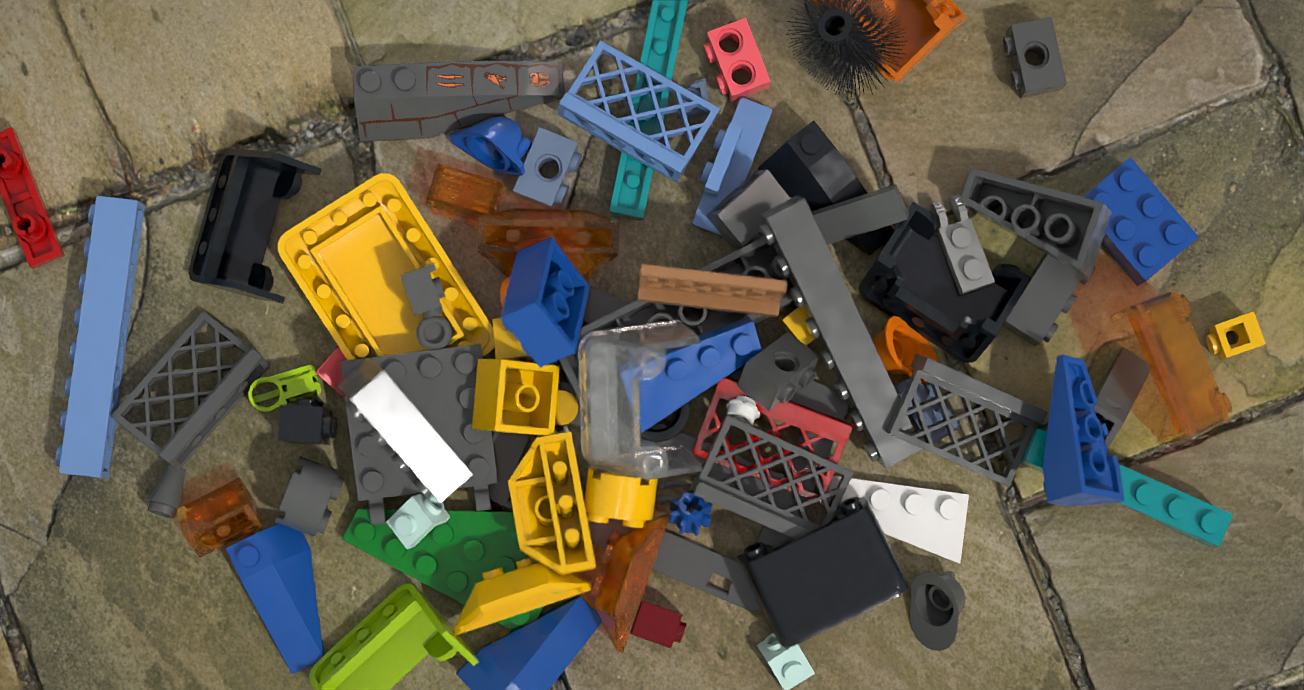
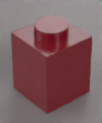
(658, 624)

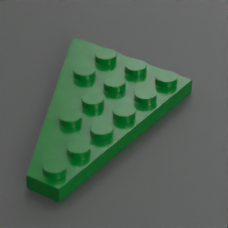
(450, 554)

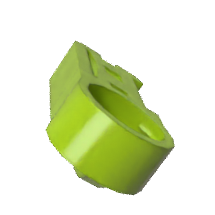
(291, 386)

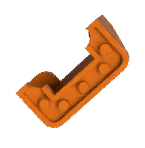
(925, 25)

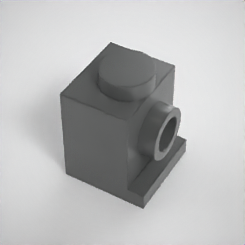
(424, 291)

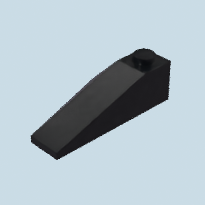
(816, 171)

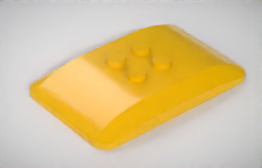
(352, 265)

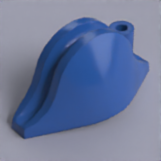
(494, 143)

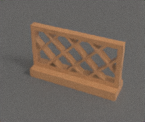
(710, 290)

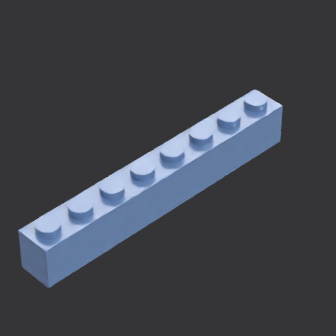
(101, 337)

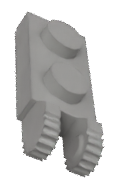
(962, 248)

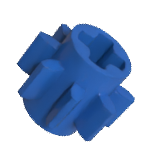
(690, 513)

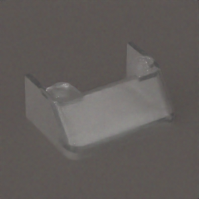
(610, 399)

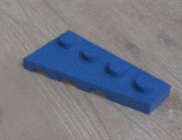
(695, 369)

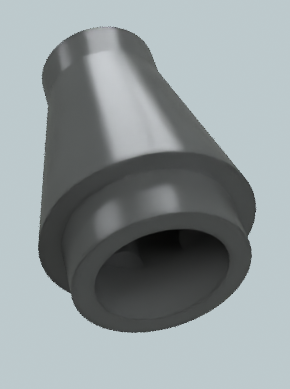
(167, 493)

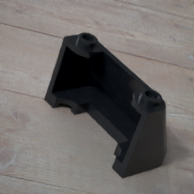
(917, 285)
(824, 574)

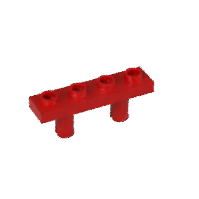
(26, 204)

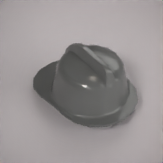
(936, 609)

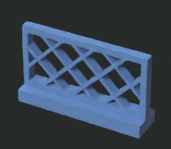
(628, 138)

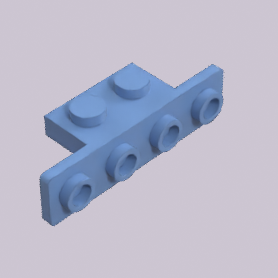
(734, 158)

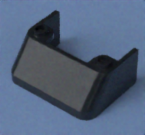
(241, 221)

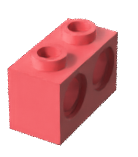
(744, 58)

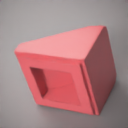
(331, 370)

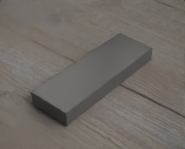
(861, 214)

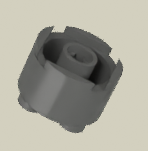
(308, 497)

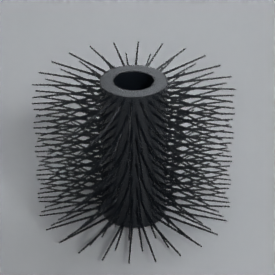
(847, 40)

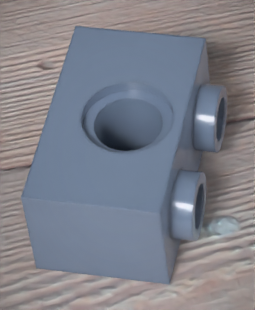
(547, 148)

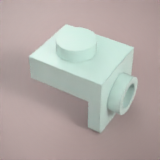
(417, 519)
(786, 662)

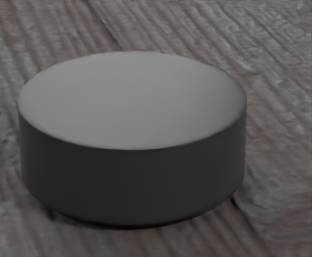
(434, 332)

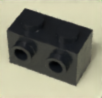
(306, 423)

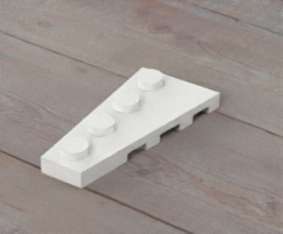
(915, 515)

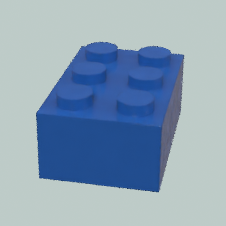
(1143, 225)
(545, 302)

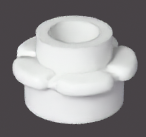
(743, 409)

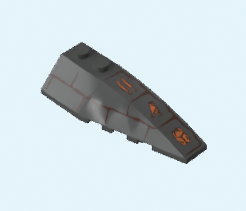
(445, 96)

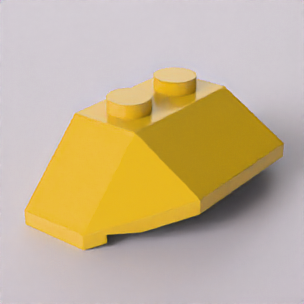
(551, 506)
(516, 592)

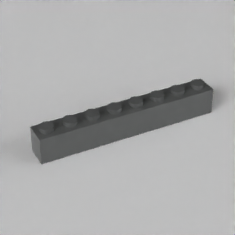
(838, 327)

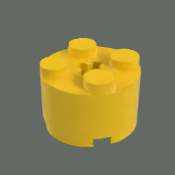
(619, 498)

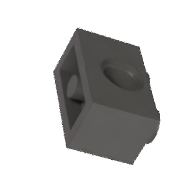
(1040, 38)
(778, 372)

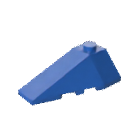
(1075, 454)
(281, 584)
(534, 653)

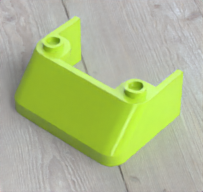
(389, 645)

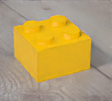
(515, 397)

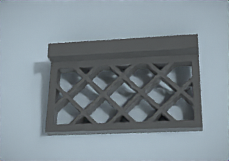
(969, 390)
(212, 409)
(757, 509)

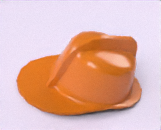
(899, 345)

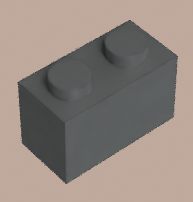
(739, 212)

